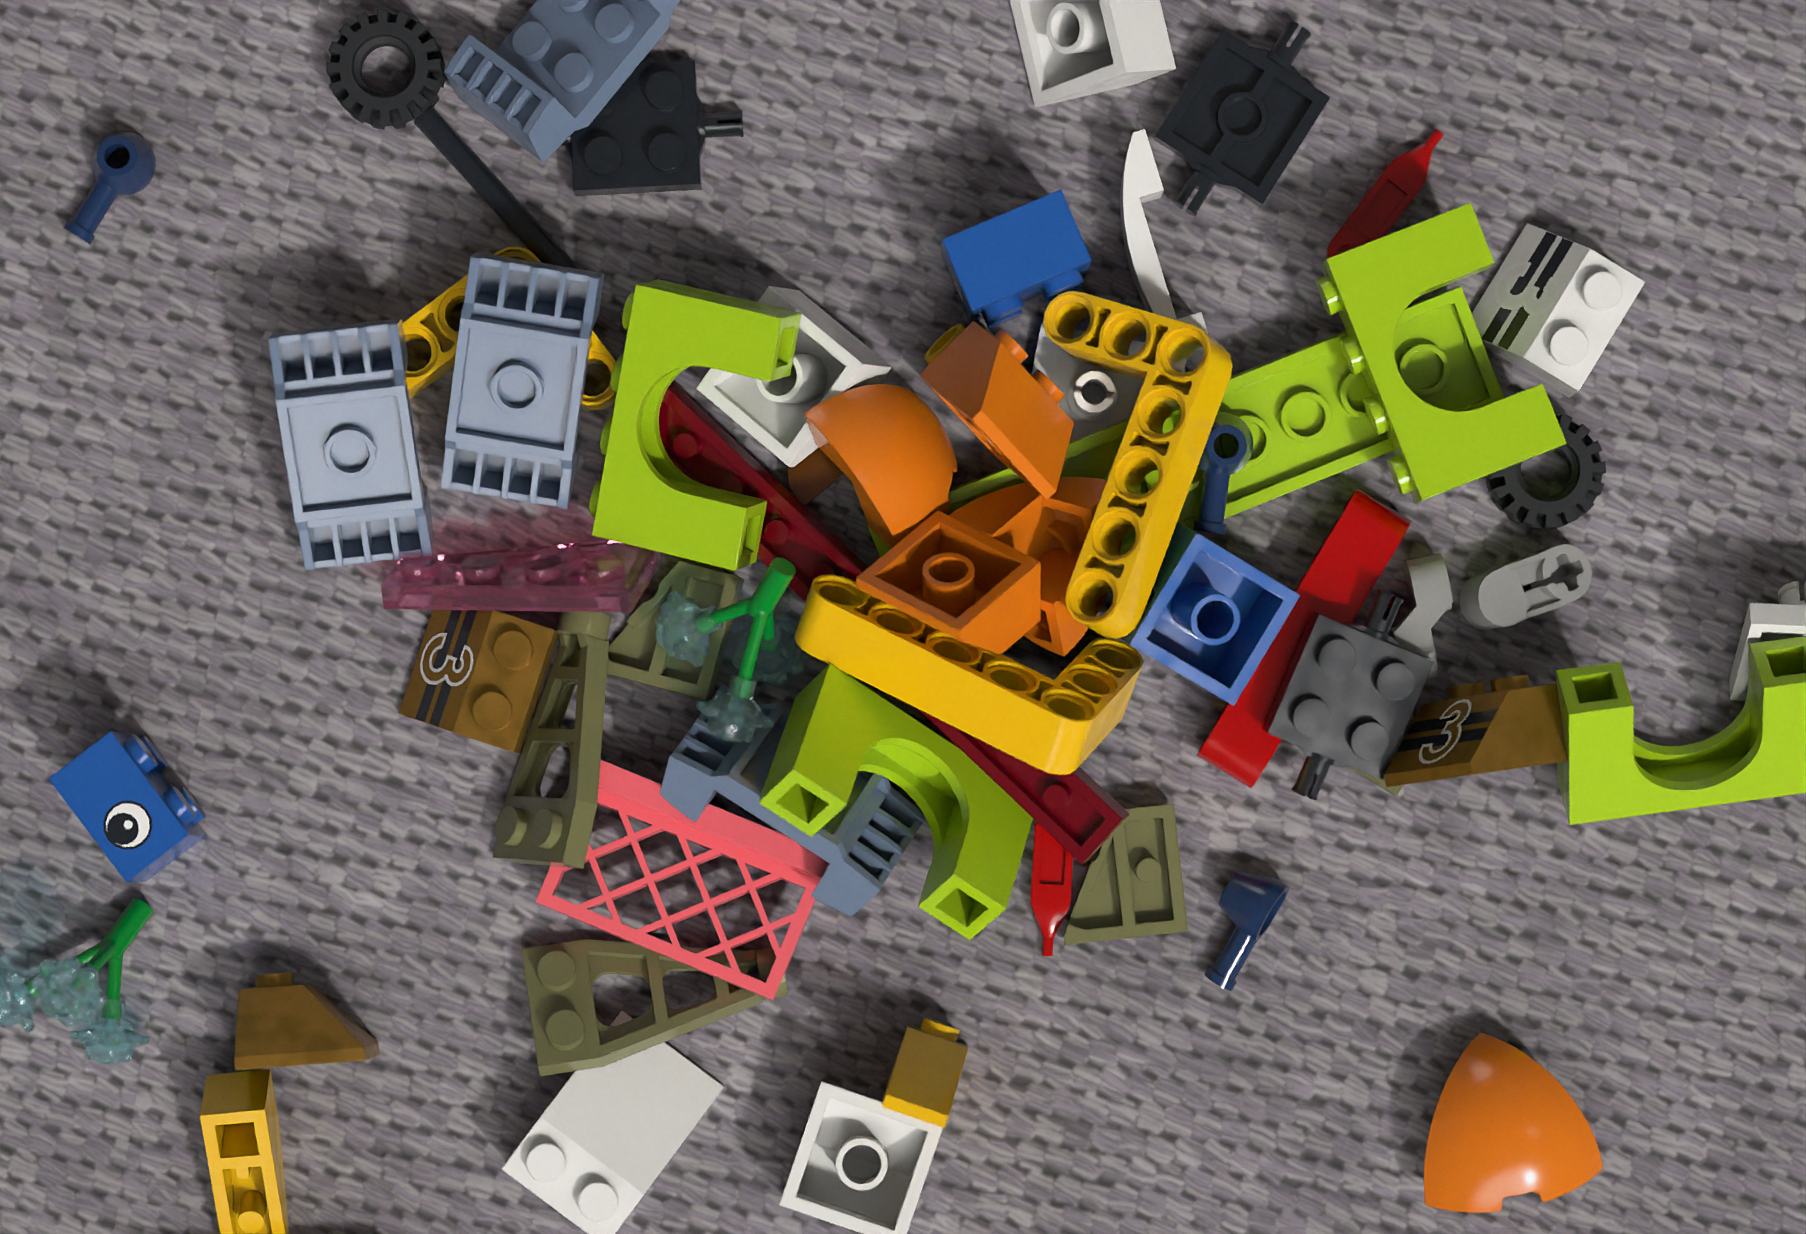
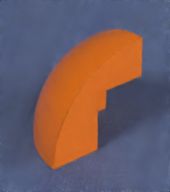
(891, 453)
(1050, 533)
(1504, 1133)

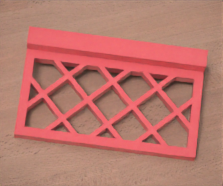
(720, 834)

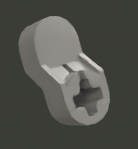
(1553, 577)
(1429, 599)

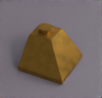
(294, 1027)

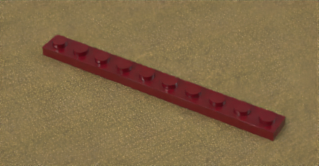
(1066, 805)

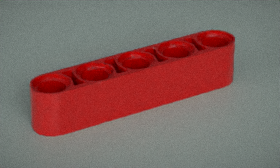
(1333, 586)

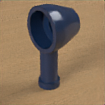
(112, 181)
(1219, 469)
(1251, 904)

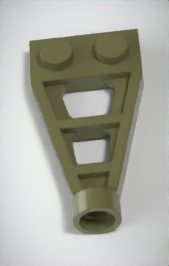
(560, 829)
(564, 1012)

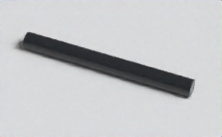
(492, 189)

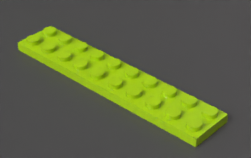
(1301, 413)

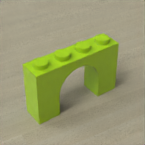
(1430, 444)
(641, 491)
(1622, 776)
(973, 822)

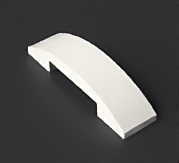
(1139, 185)

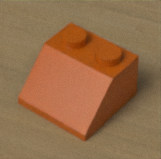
(1004, 404)
(959, 583)

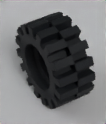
(376, 32)
(1570, 503)

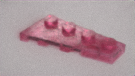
(538, 578)

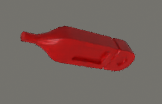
(1386, 198)
(1050, 885)

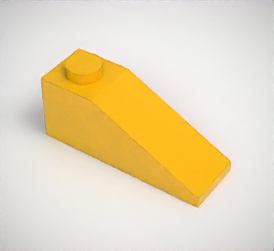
(926, 1073)
(244, 1152)

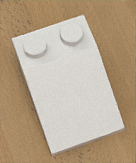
(612, 1134)

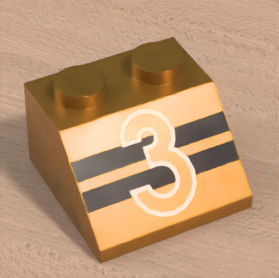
(479, 675)
(1481, 732)

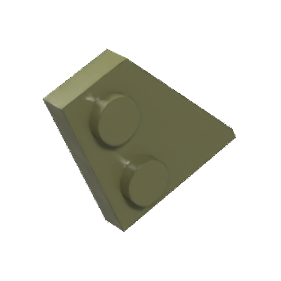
(641, 659)
(1132, 882)

